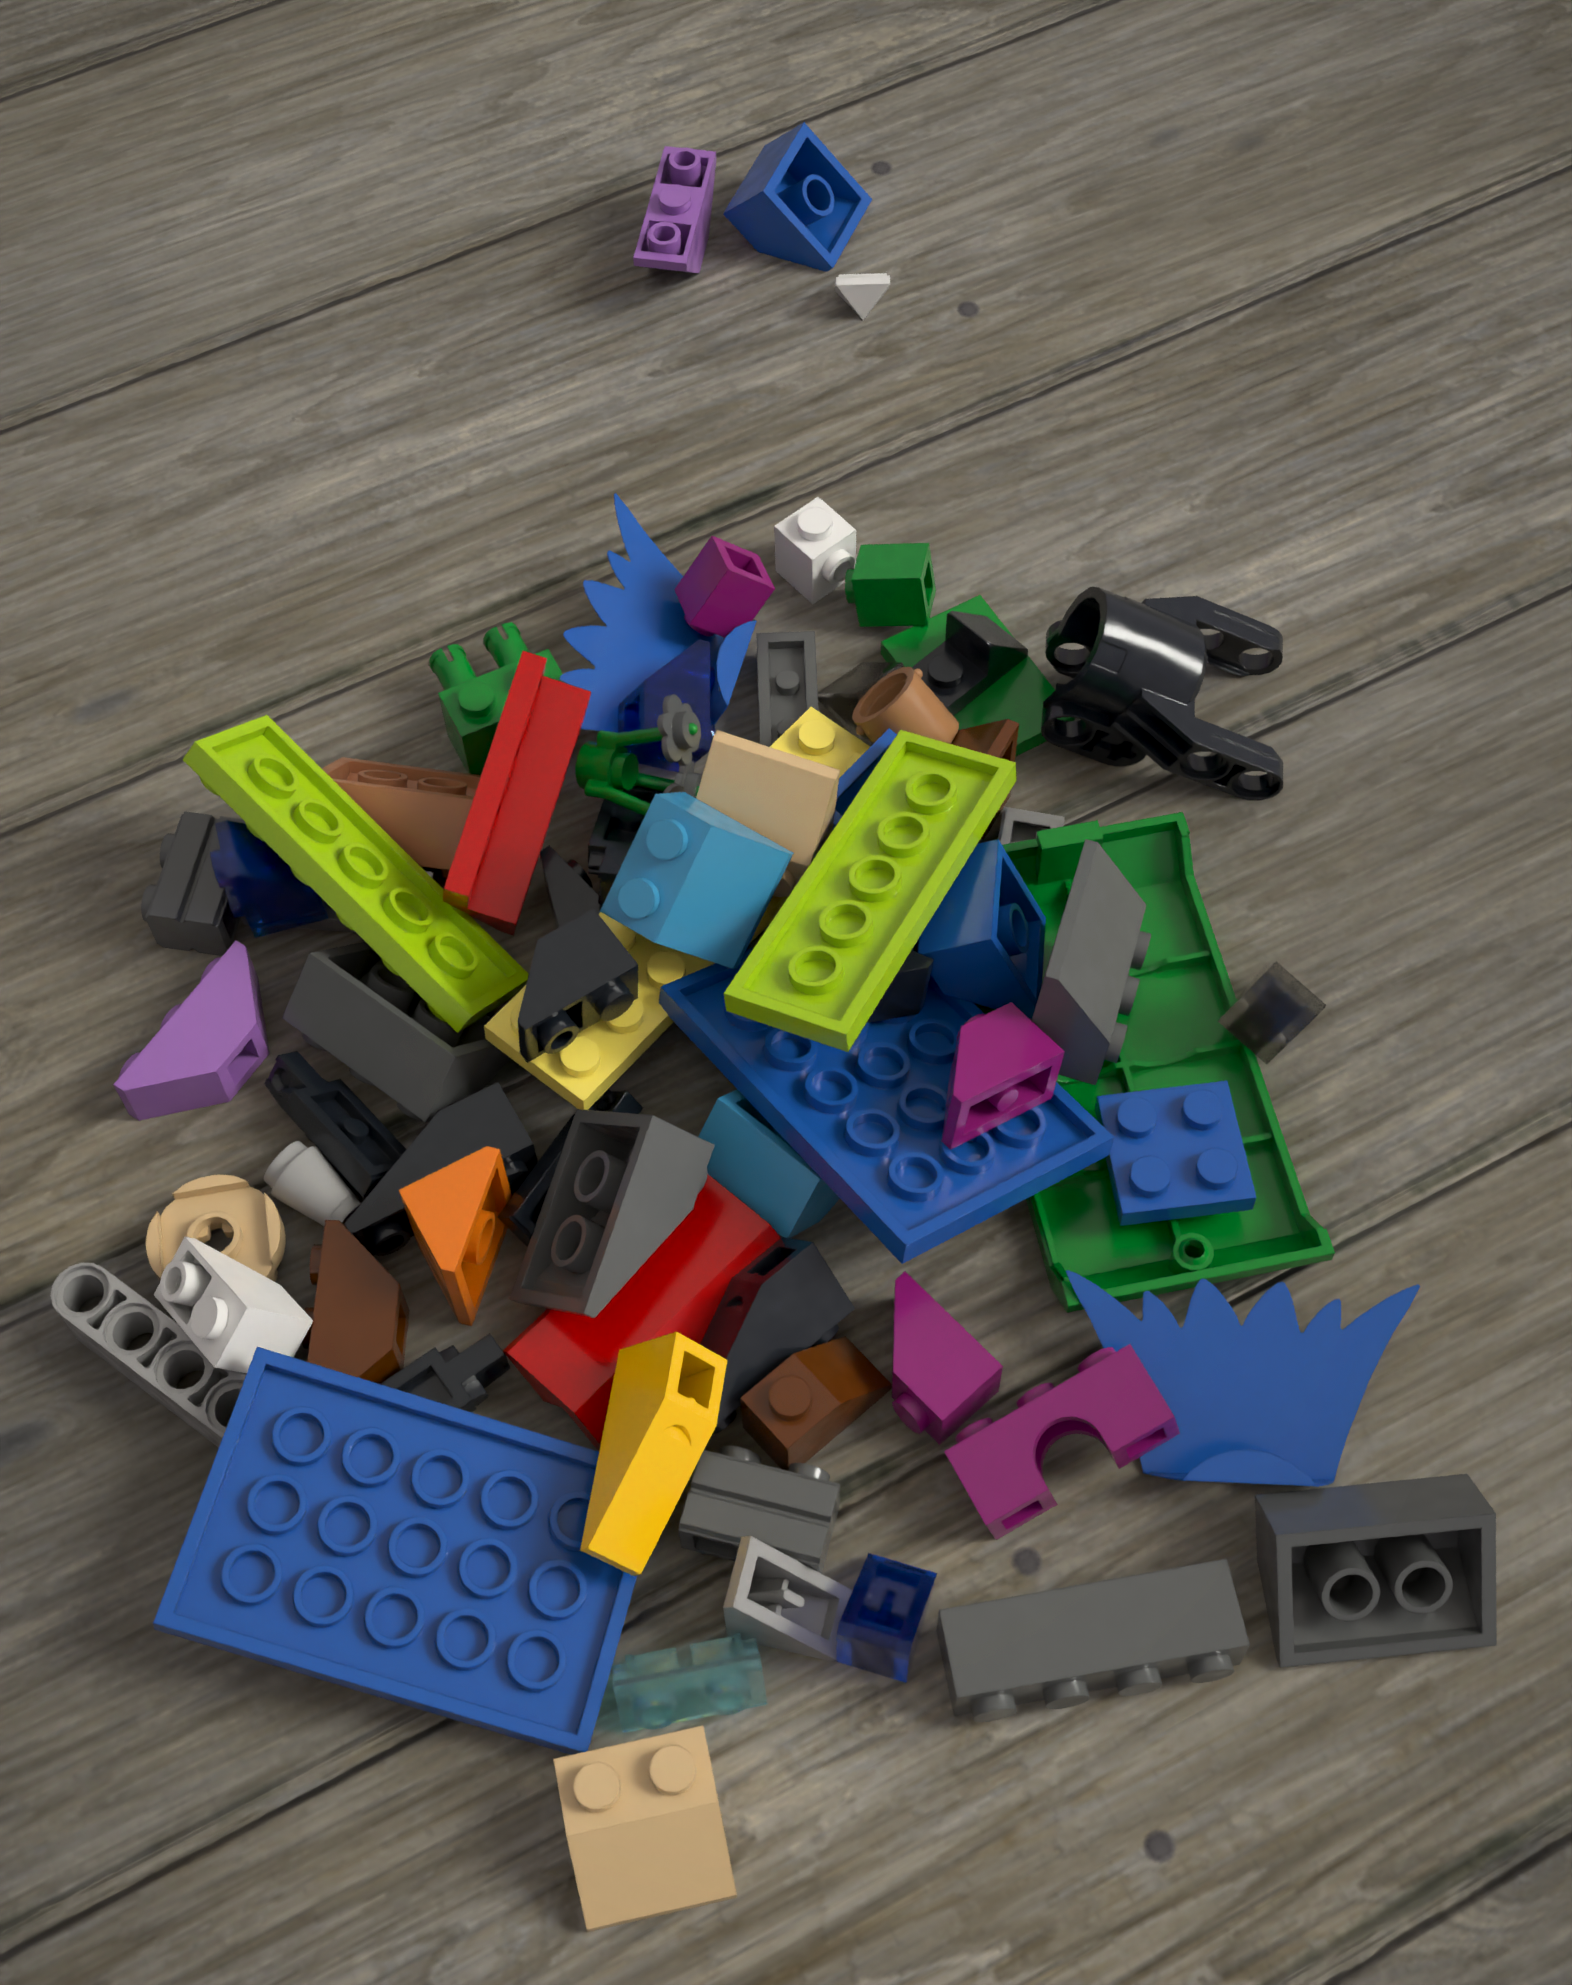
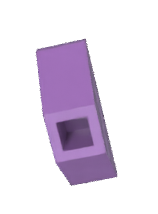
(678, 212)
(202, 1046)

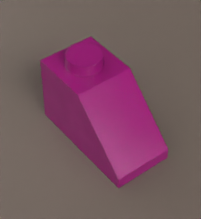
(998, 1073)
(936, 1365)

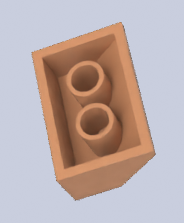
(413, 805)

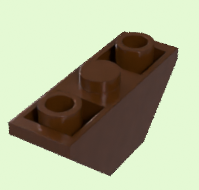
(356, 1311)

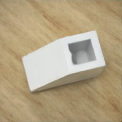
(229, 1307)

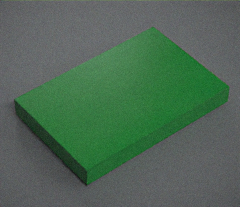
(1014, 696)

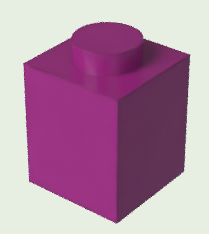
(723, 588)

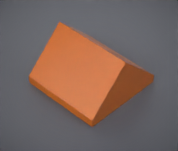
(459, 1225)

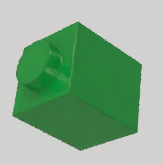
(892, 584)

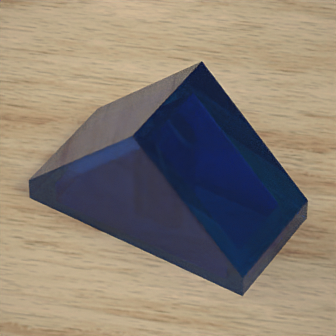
(884, 1617)

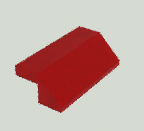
(516, 796)
(677, 1289)

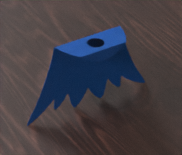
(643, 631)
(1251, 1396)

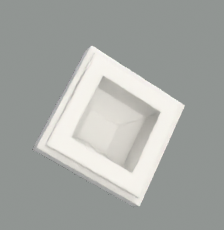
(862, 290)

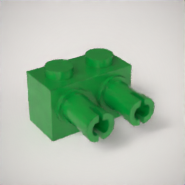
(476, 703)

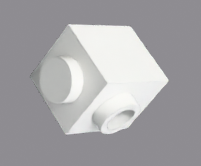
(814, 549)

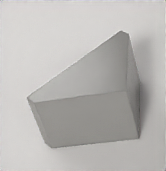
(783, 1602)

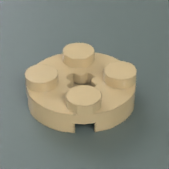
(224, 1204)

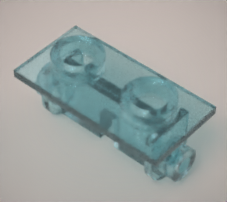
(721, 1681)

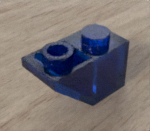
(688, 678)
(261, 883)

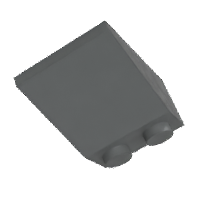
(609, 1208)

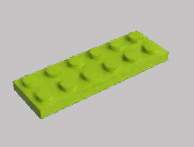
(357, 870)
(871, 890)

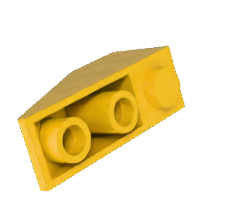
(651, 1441)

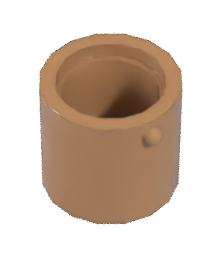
(904, 704)

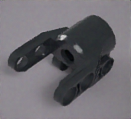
(1141, 684)

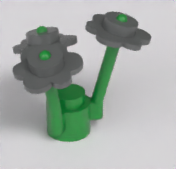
(608, 767)

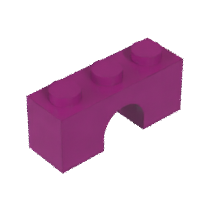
(1105, 1400)

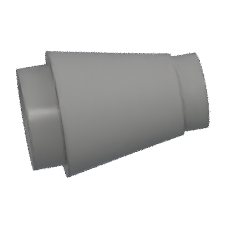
(310, 1184)

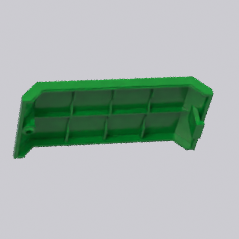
(1168, 1043)

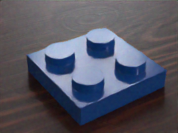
(1175, 1153)

